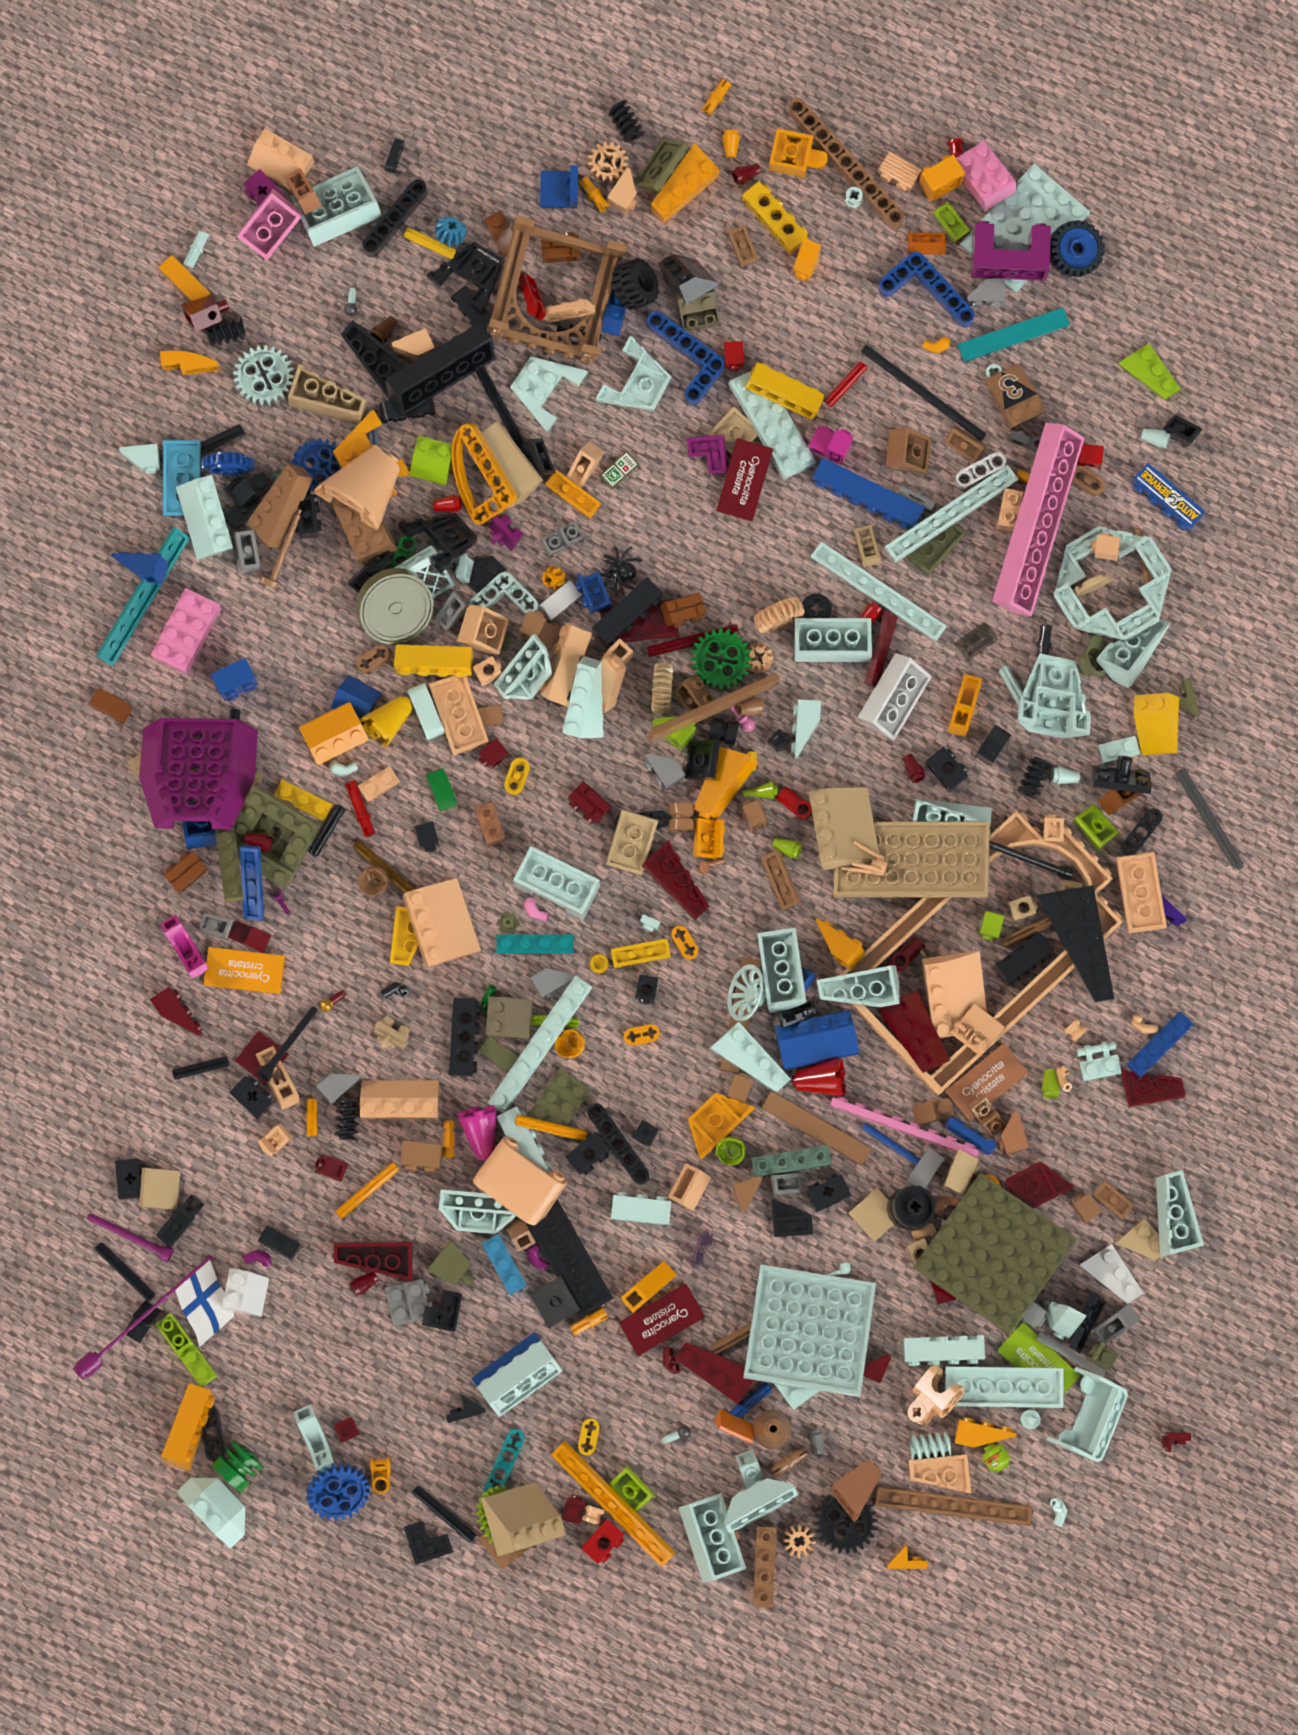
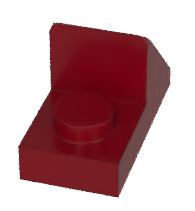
(249, 936)

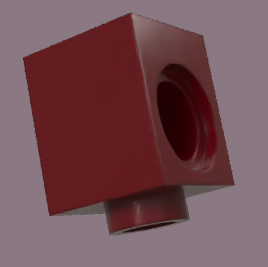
(493, 754)

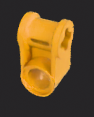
(380, 1473)

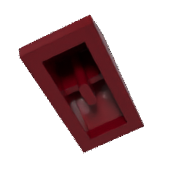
(876, 1369)

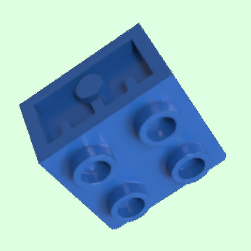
(559, 188)

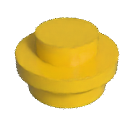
(599, 963)

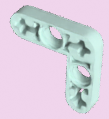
(507, 590)

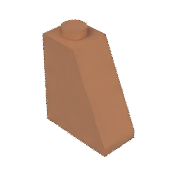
(856, 1487)

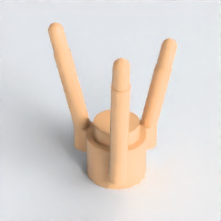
(877, 866)

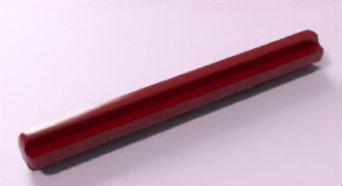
(684, 642)

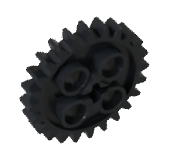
(851, 1539)

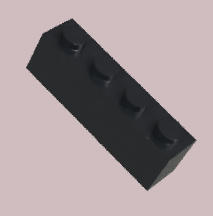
(627, 612)

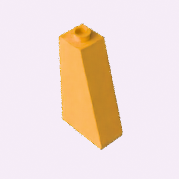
(731, 773)

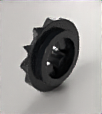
(823, 602)

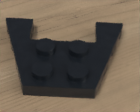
(477, 267)
(447, 532)

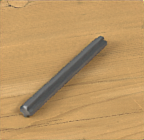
(1209, 818)

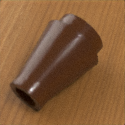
(384, 329)

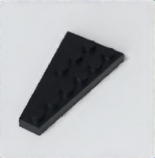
(1079, 929)

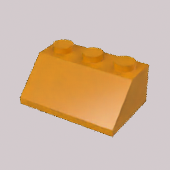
(333, 733)

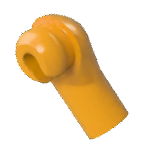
(937, 347)

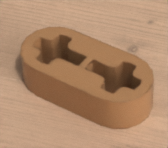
(370, 655)

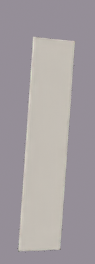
(1071, 1355)

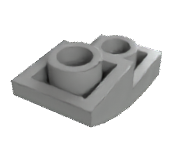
(562, 538)
(925, 1168)

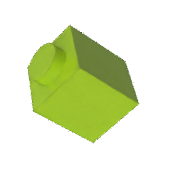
(991, 926)

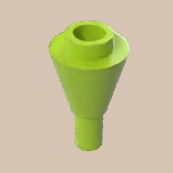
(766, 790)

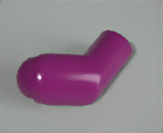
(258, 1255)
(533, 1257)

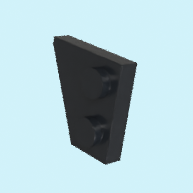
(790, 1221)

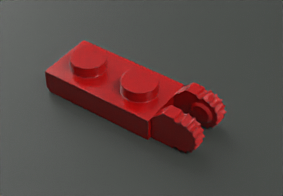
(532, 296)

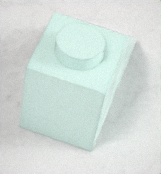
(144, 457)

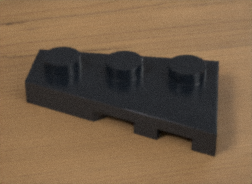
(1092, 1311)

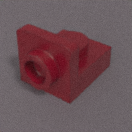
(330, 1167)
(1178, 1437)
(573, 1509)

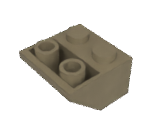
(700, 312)

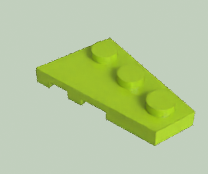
(1151, 371)

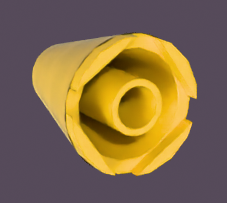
(387, 720)

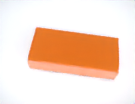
(927, 243)
(734, 1426)

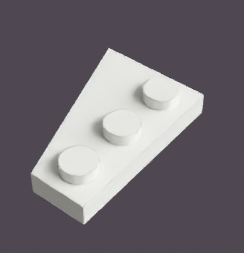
(1112, 1273)

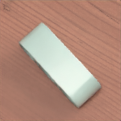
(426, 711)

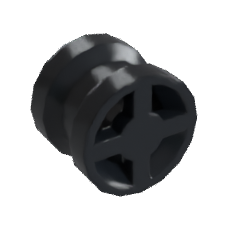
(778, 740)

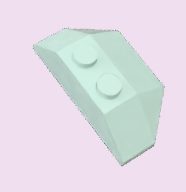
(525, 672)
(474, 1211)
(757, 1502)
(216, 1508)

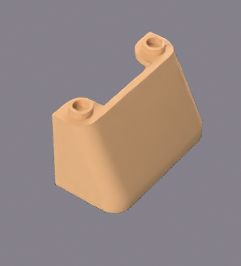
(519, 1182)

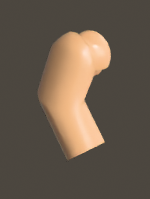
(1062, 1081)

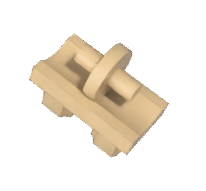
(389, 1036)

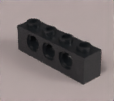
(460, 1007)

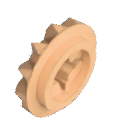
(767, 658)

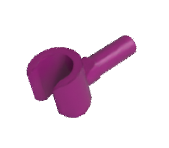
(279, 898)

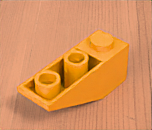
(845, 950)
(648, 1286)
(975, 1435)

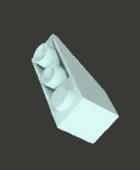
(807, 720)

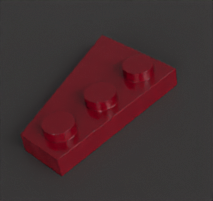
(1151, 1088)

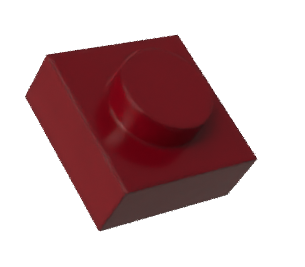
(347, 1429)

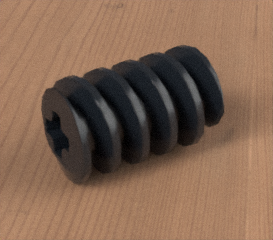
(624, 121)
(226, 332)
(1034, 777)
(347, 1120)

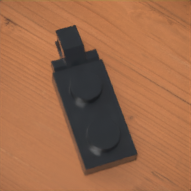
(371, 568)

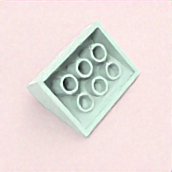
(345, 206)

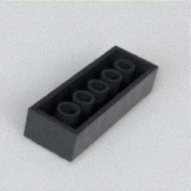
(440, 369)

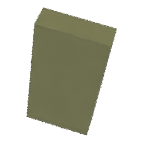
(498, 1054)

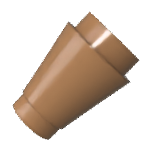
(752, 706)

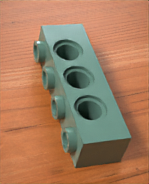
(791, 1161)

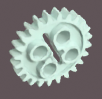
(248, 382)

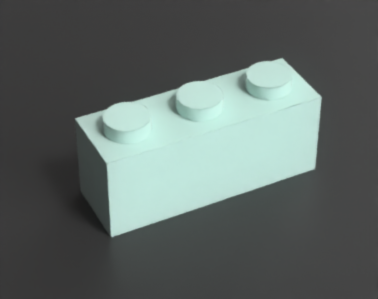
(641, 1209)

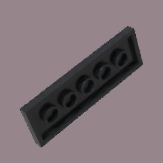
(569, 1258)

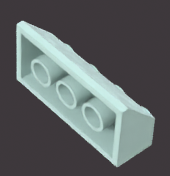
(204, 517)
(832, 640)
(781, 969)
(519, 1378)
(712, 1545)

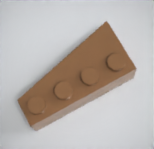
(277, 509)

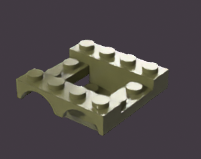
(287, 849)

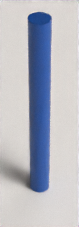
(891, 1144)

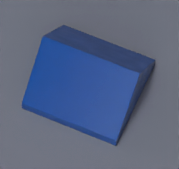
(361, 696)

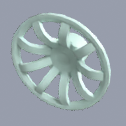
(752, 993)

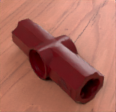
(908, 953)

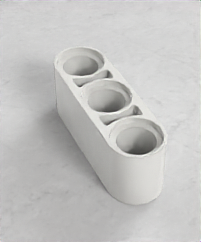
(970, 473)

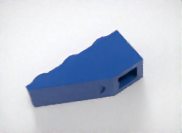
(613, 316)
(146, 566)

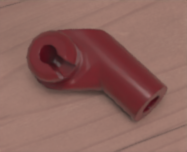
(669, 1362)

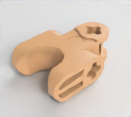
(930, 1400)

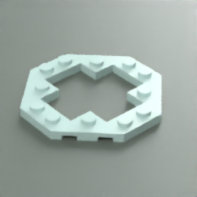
(1102, 622)

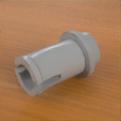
(817, 1441)

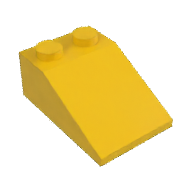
(1157, 723)

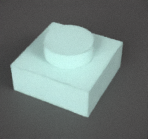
(649, 923)

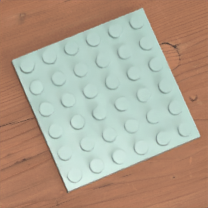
(809, 1330)

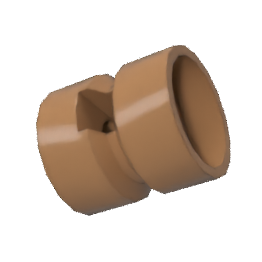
(681, 816)

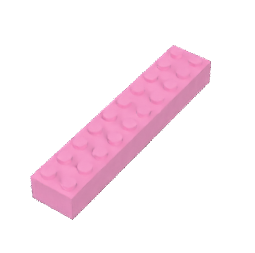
(1038, 519)

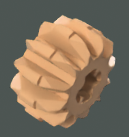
(797, 1534)

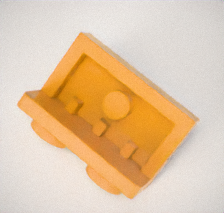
(708, 838)

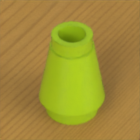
(787, 847)
(1050, 1084)

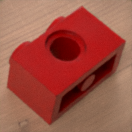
(592, 1547)

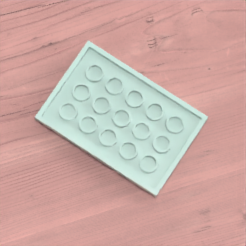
(1035, 201)

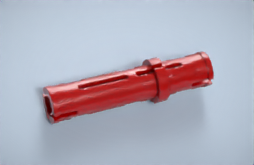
(363, 816)

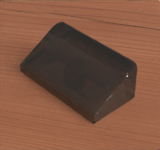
(976, 641)

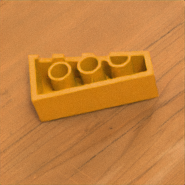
(685, 183)
(188, 1427)

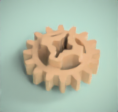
(602, 166)

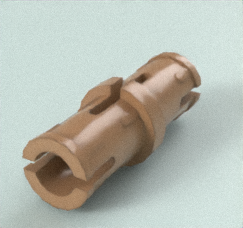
(789, 1461)

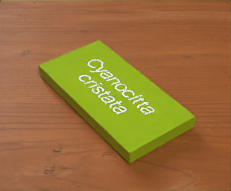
(1025, 1350)

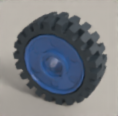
(1089, 245)

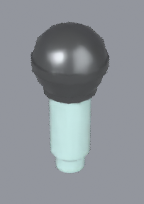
(351, 309)
(682, 1433)

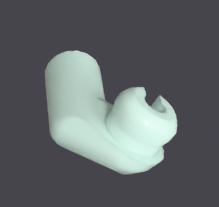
(342, 770)
(1060, 1510)

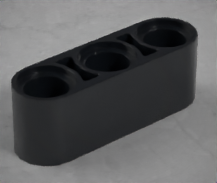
(475, 316)
(389, 413)

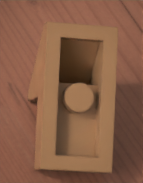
(933, 1111)

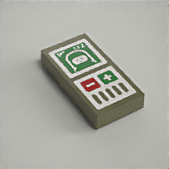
(619, 470)

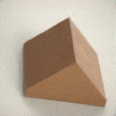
(745, 1191)

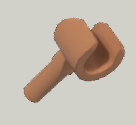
(704, 866)

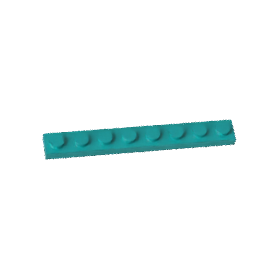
(140, 601)

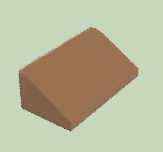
(965, 444)

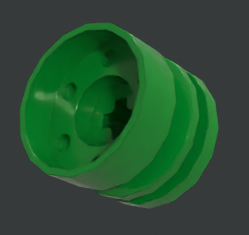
(237, 1466)

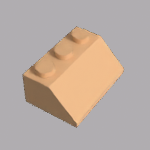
(278, 158)

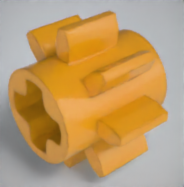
(553, 577)

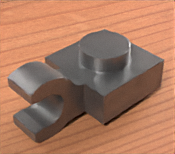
(1020, 438)

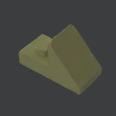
(1188, 704)

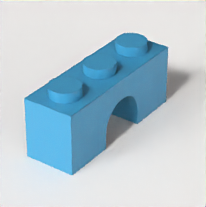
(504, 1264)

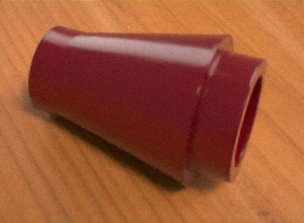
(745, 173)
(914, 770)
(258, 839)
(363, 1283)

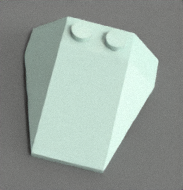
(1054, 700)

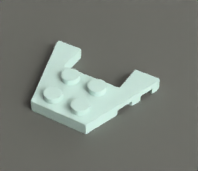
(538, 381)
(644, 385)

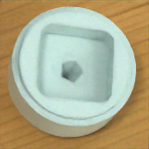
(1030, 1419)

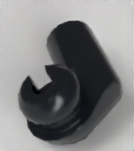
(396, 988)

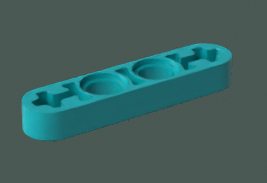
(500, 1463)

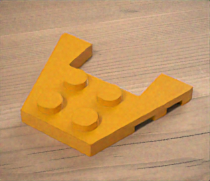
(358, 443)

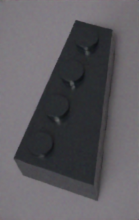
(373, 355)

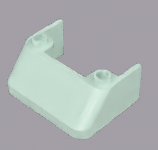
(1095, 1419)

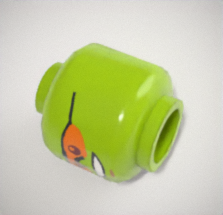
(996, 1457)

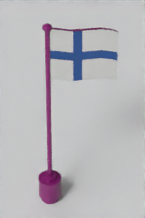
(199, 1300)

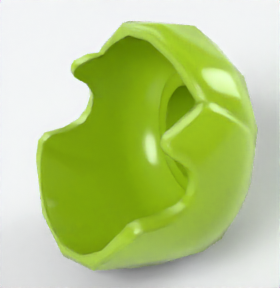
(736, 1148)

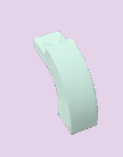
(314, 1438)

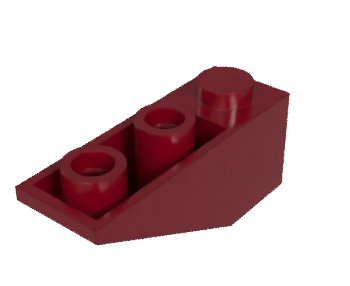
(171, 1009)

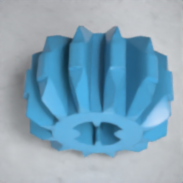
(450, 231)

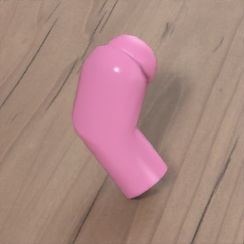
(532, 910)

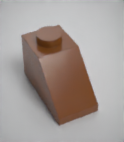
(500, 231)
(1116, 800)

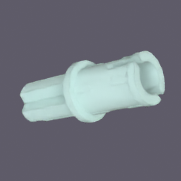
(196, 249)

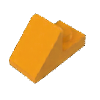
(901, 1561)

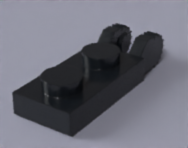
(179, 1222)

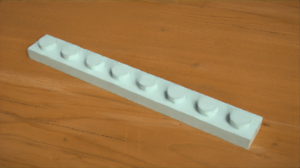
(951, 513)
(878, 591)
(540, 1044)

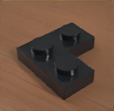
(236, 515)
(447, 1315)
(424, 1548)

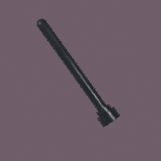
(1064, 872)
(266, 1072)

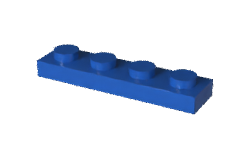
(252, 882)
(1160, 1044)
(505, 1359)

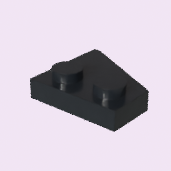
(483, 572)
(797, 1014)

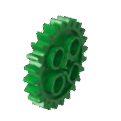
(717, 675)

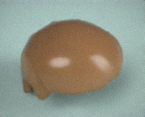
(373, 875)

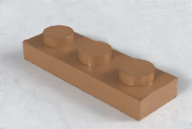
(781, 880)

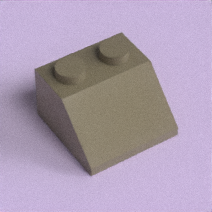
(509, 1018)

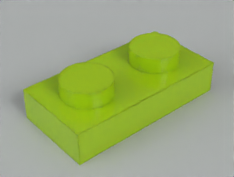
(951, 222)

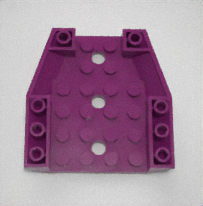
(220, 786)

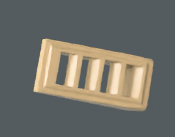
(870, 557)

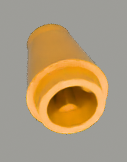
(731, 142)

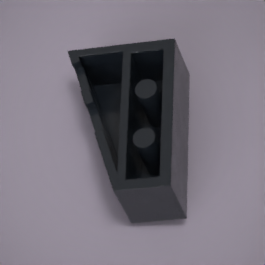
(1023, 959)

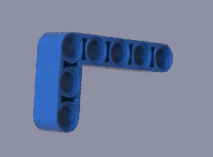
(930, 285)
(690, 352)

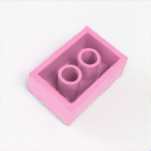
(986, 176)
(269, 224)

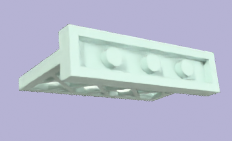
(421, 561)

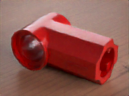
(793, 803)

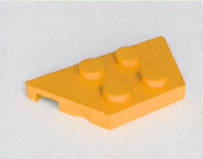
(715, 1121)

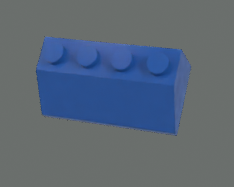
(817, 1040)

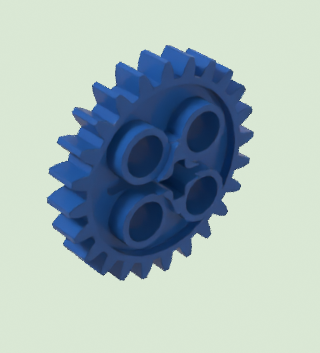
(305, 454)
(338, 1491)

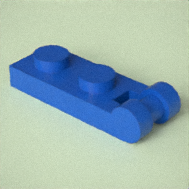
(970, 1136)

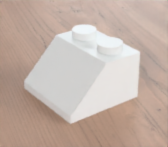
(245, 1292)

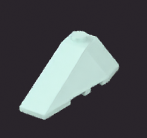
(1062, 1319)

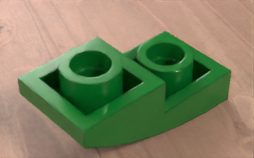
(441, 789)

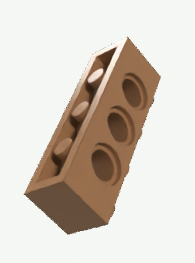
(764, 1566)

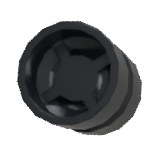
(724, 730)

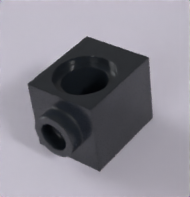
(427, 836)
(649, 981)
(645, 1133)

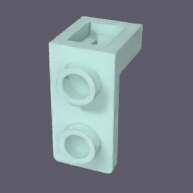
(464, 569)
(749, 1468)

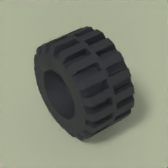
(635, 284)

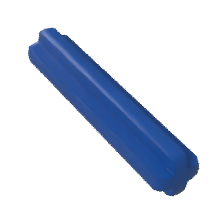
(750, 1401)

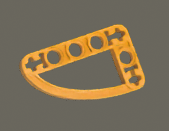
(461, 480)

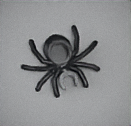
(620, 569)

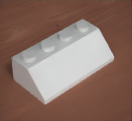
(894, 696)

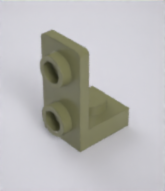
(1102, 1355)

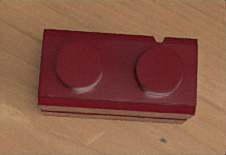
(589, 803)

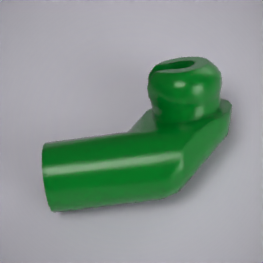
(490, 992)

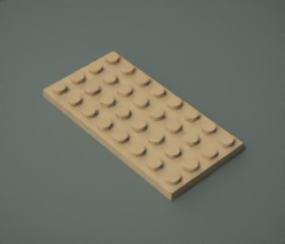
(924, 862)

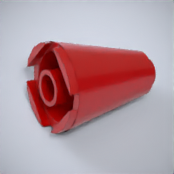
(822, 1078)

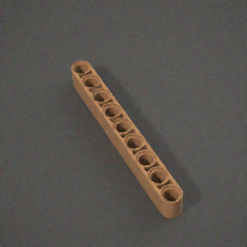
(844, 155)

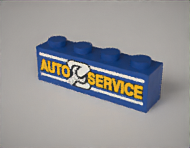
(1167, 497)

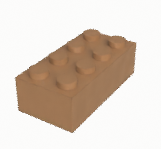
(363, 539)

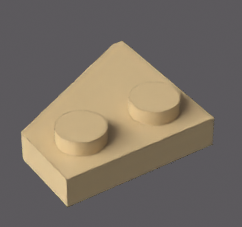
(1142, 1240)

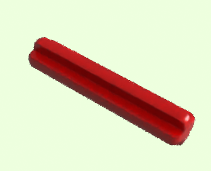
(845, 384)

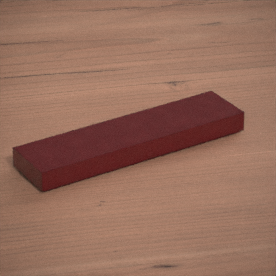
(881, 649)

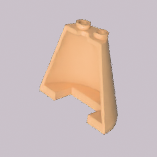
(363, 485)

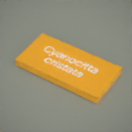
(244, 970)

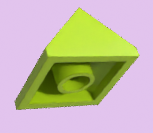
(1095, 827)
(631, 1489)

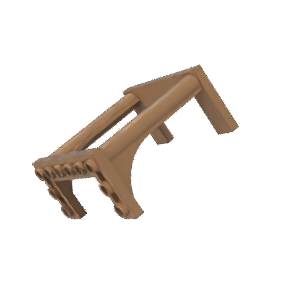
(499, 324)

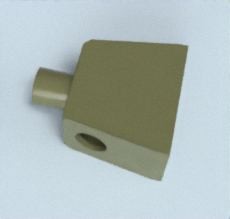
(452, 1266)

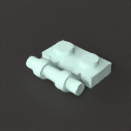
(1099, 1067)

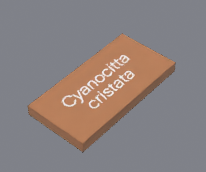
(989, 1077)

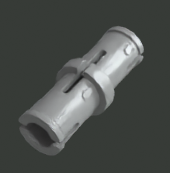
(928, 503)

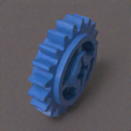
(228, 463)

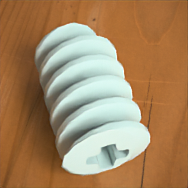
(930, 1445)

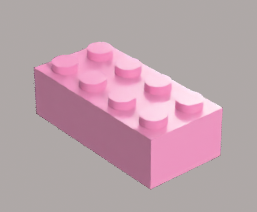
(186, 631)

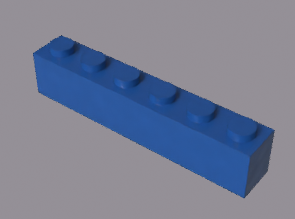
(867, 494)

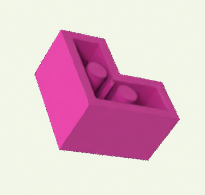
(831, 445)

